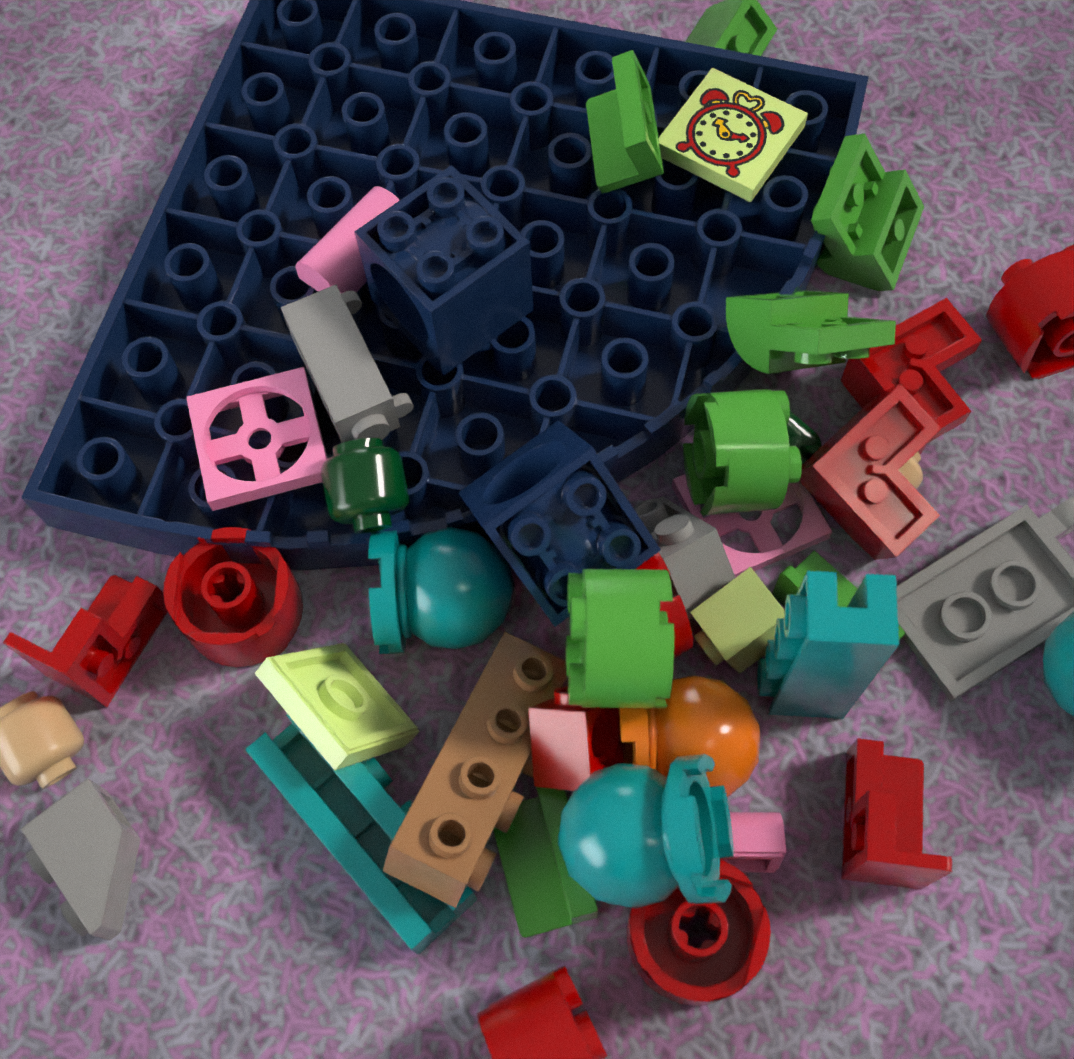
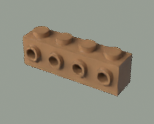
(475, 775)

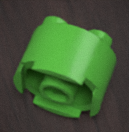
(739, 451)
(619, 639)

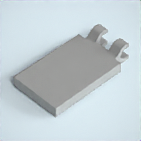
(990, 599)

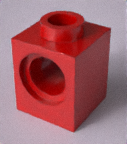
(572, 741)

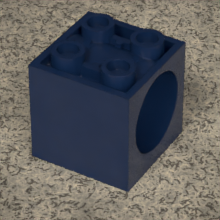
(447, 269)
(557, 513)

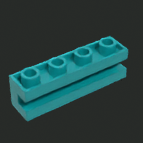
(828, 652)
(357, 826)

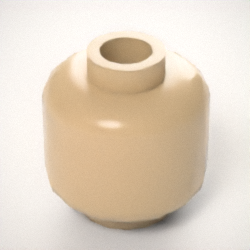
(37, 740)

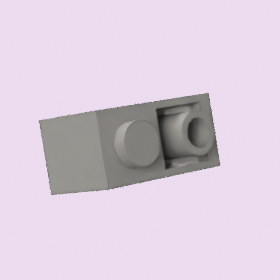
(688, 549)
(90, 856)

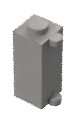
(343, 365)

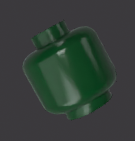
(364, 484)

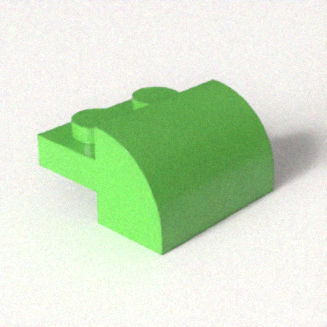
(865, 217)
(801, 330)

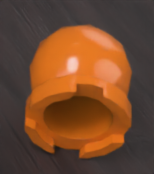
(698, 719)

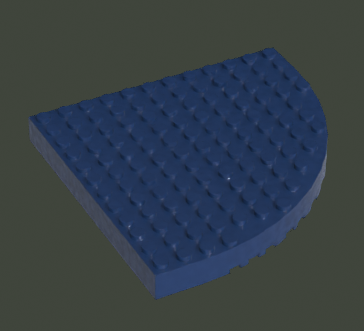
(389, 95)

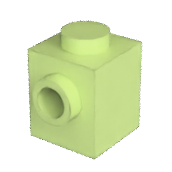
(738, 621)

